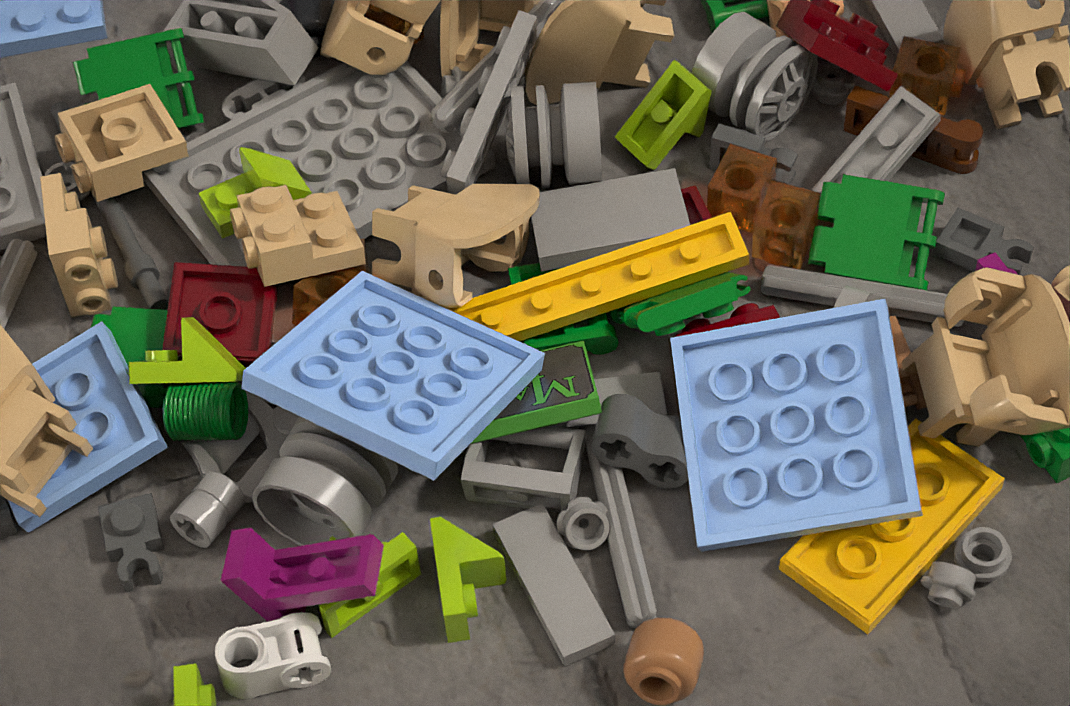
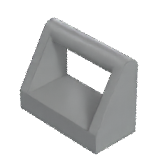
(521, 485)

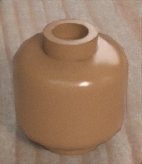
(663, 661)

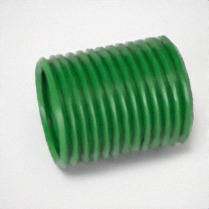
(205, 411)

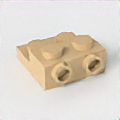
(118, 141)
(297, 236)
(76, 250)

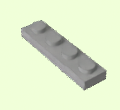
(482, 124)

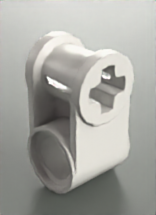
(275, 656)

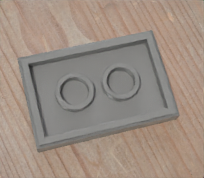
(606, 216)

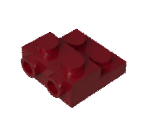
(839, 40)

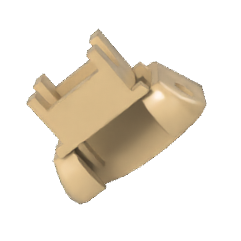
(462, 24)
(354, 37)
(595, 44)
(1007, 58)
(441, 226)
(1011, 378)
(32, 430)

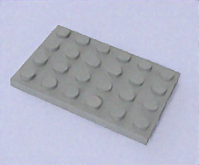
(340, 133)

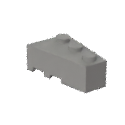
(244, 38)

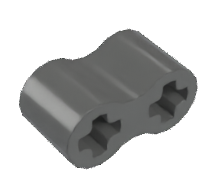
(641, 440)

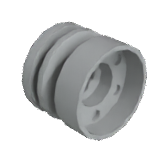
(755, 75)
(555, 135)
(322, 486)

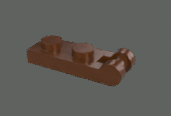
(948, 145)

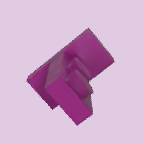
(300, 576)

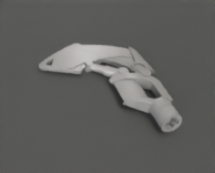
(216, 496)

